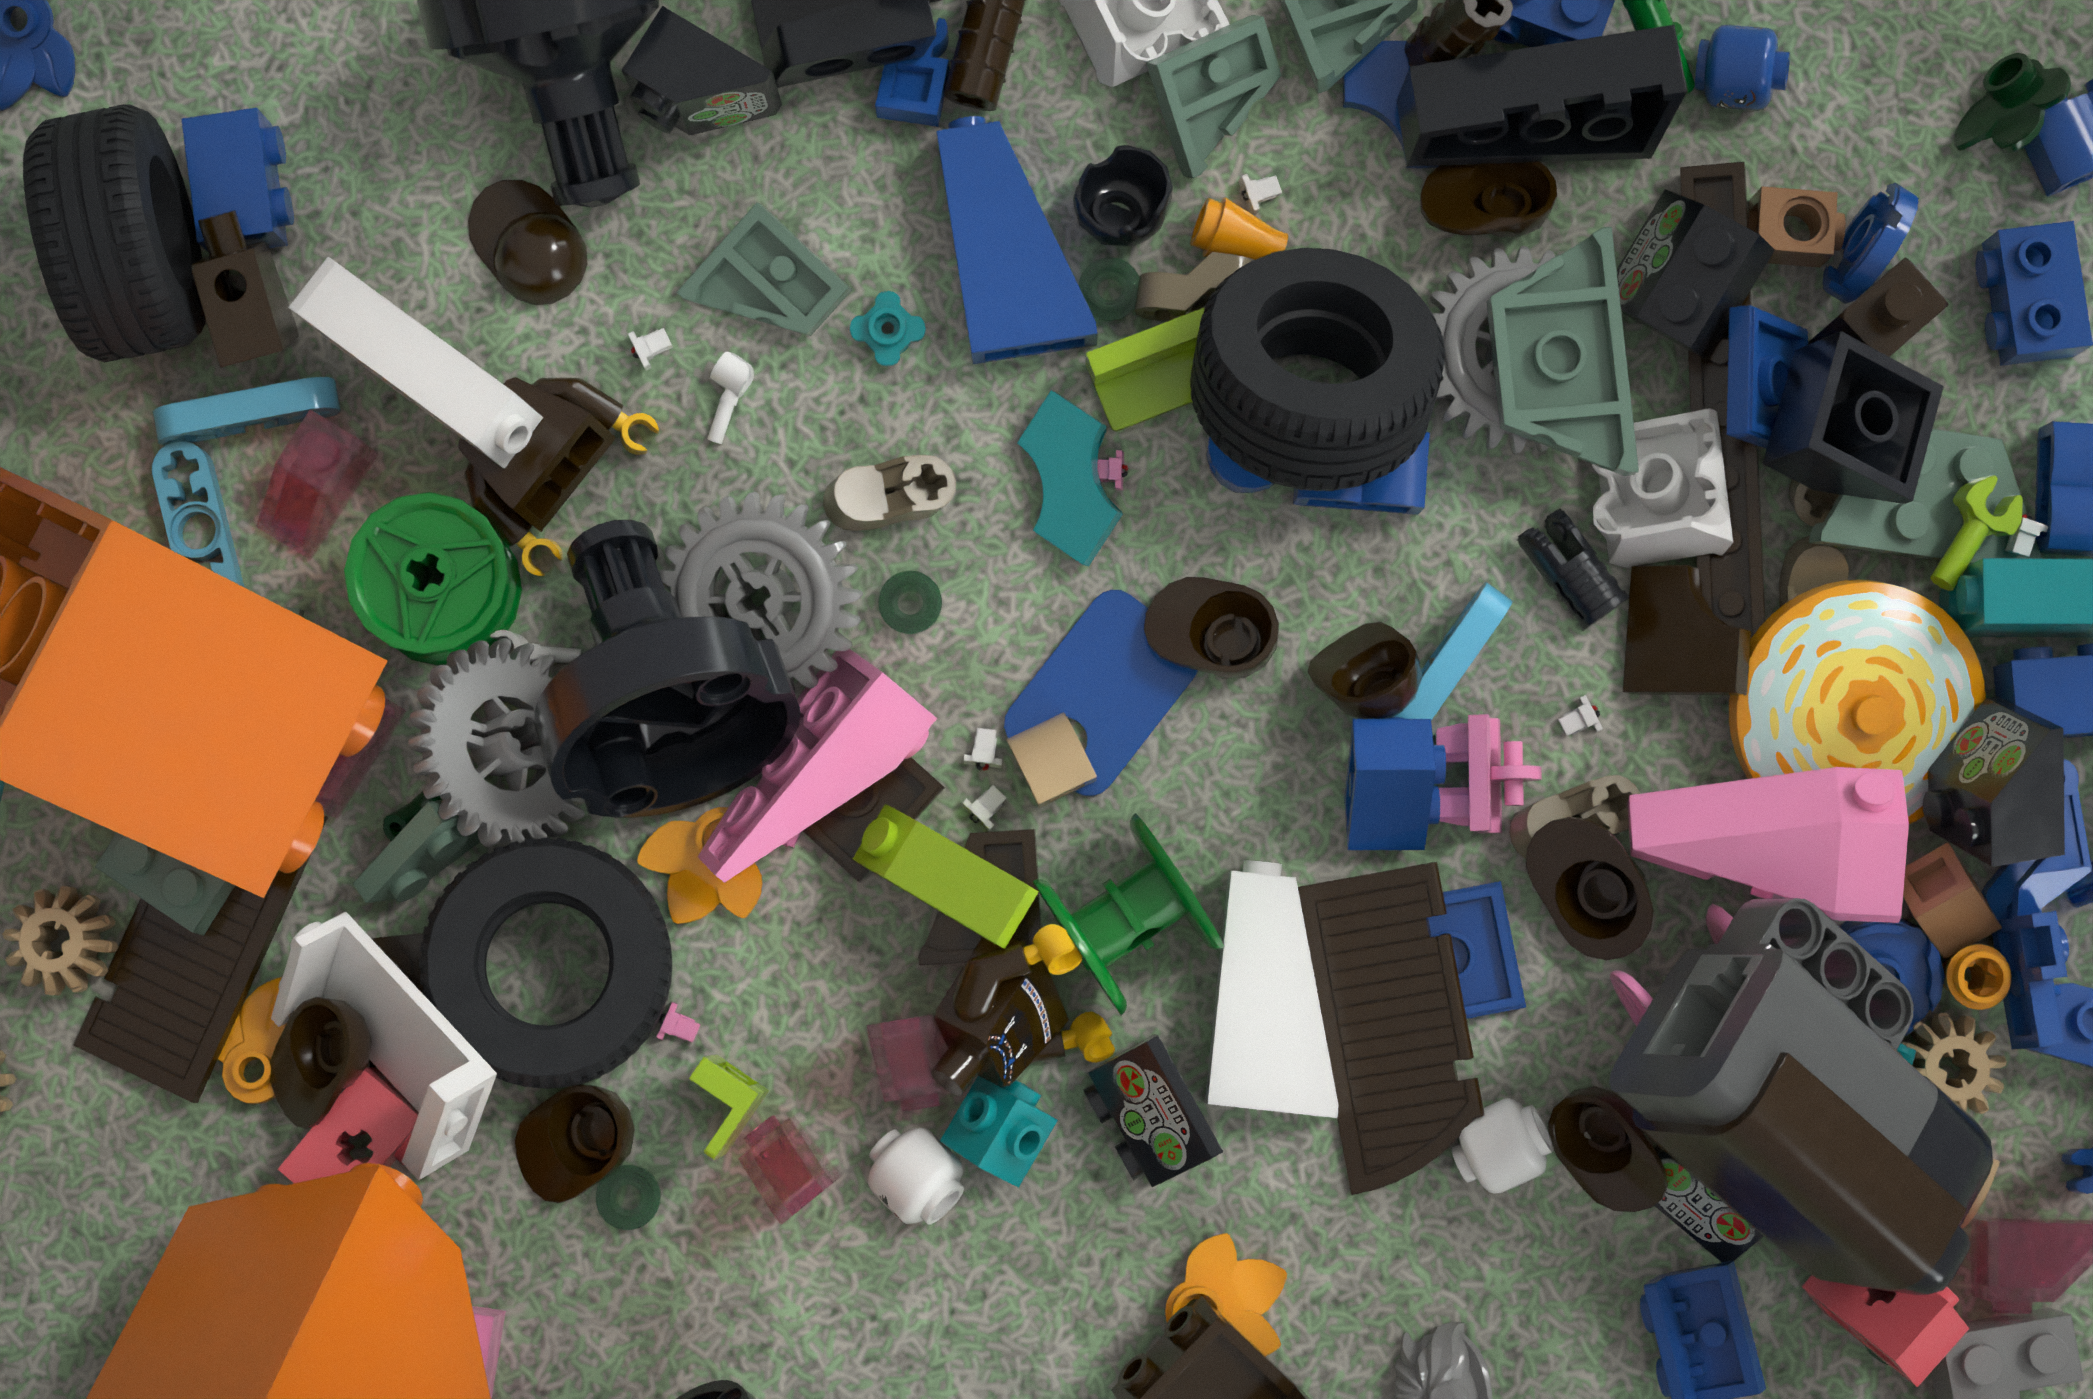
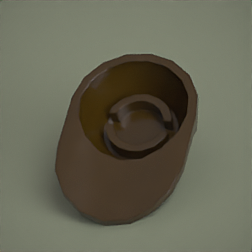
(1489, 198)
(527, 242)
(1212, 627)
(1368, 672)
(317, 1057)
(573, 1141)
(1618, 1161)

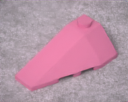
(847, 738)
(1796, 835)

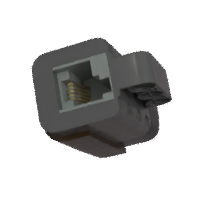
(1788, 1101)

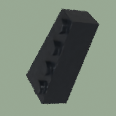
(1545, 102)

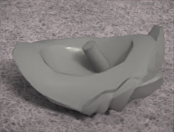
(1441, 1366)

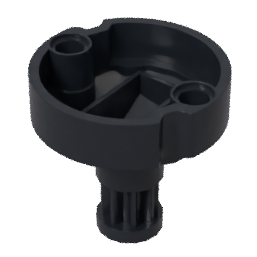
(564, 64)
(662, 701)

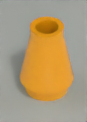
(1233, 230)
(1988, 981)

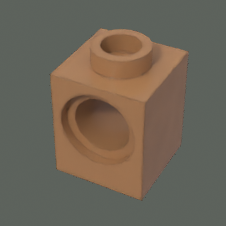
(1815, 208)
(1947, 901)

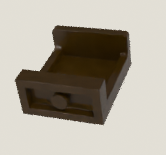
(1203, 1360)

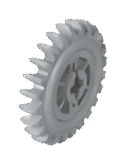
(1462, 378)
(788, 541)
(499, 746)

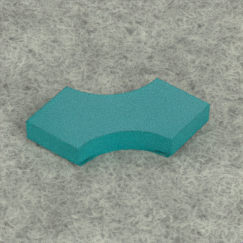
(1074, 506)

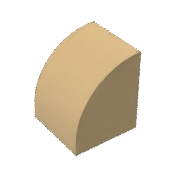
(1052, 759)

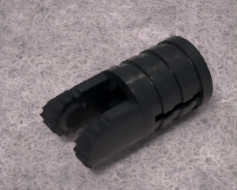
(1579, 581)

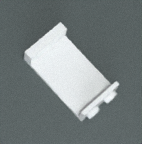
(408, 1034)

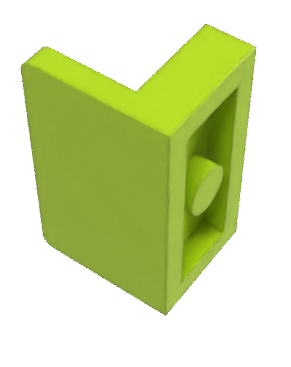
(1145, 371)
(733, 1089)

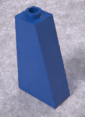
(1009, 264)

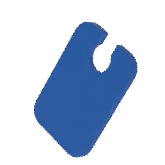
(1106, 683)

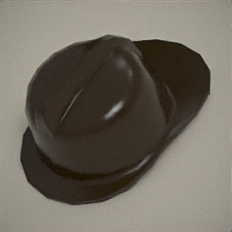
(1590, 887)

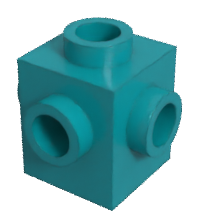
(1000, 1129)

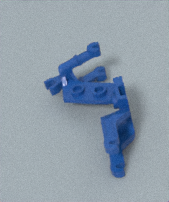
(2038, 1013)

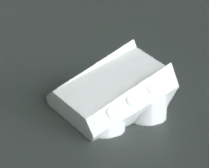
(1131, 32)
(1675, 500)

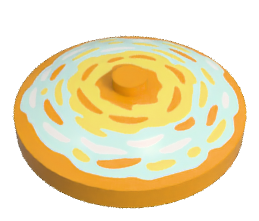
(1856, 683)

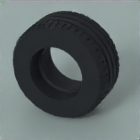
(113, 232)
(1306, 429)
(529, 875)

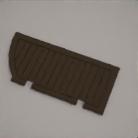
(183, 988)
(1390, 1020)

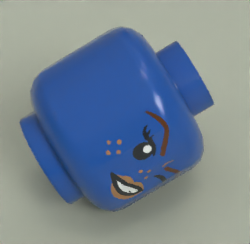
(1741, 67)

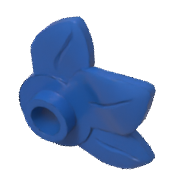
(33, 54)

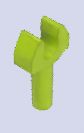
(1977, 525)

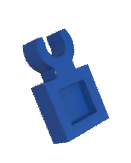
(915, 87)

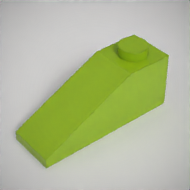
(945, 875)

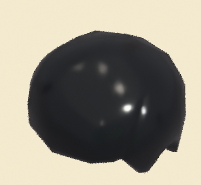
(1128, 178)

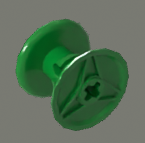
(423, 539)
(1130, 913)

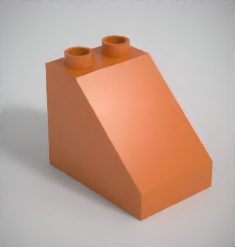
(168, 693)
(304, 1298)

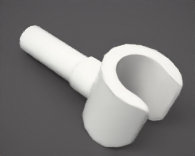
(736, 377)
(562, 654)

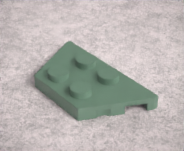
(1565, 357)
(1931, 520)

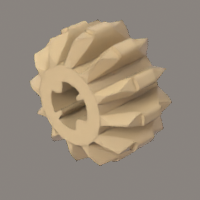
(77, 954)
(1966, 1052)

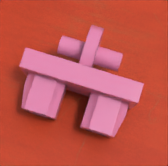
(1480, 746)

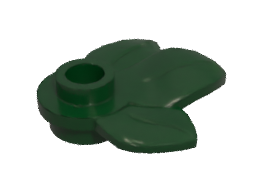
(2013, 104)

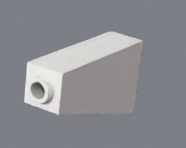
(416, 362)
(1267, 1010)

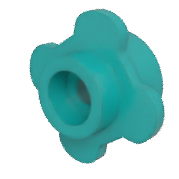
(887, 346)

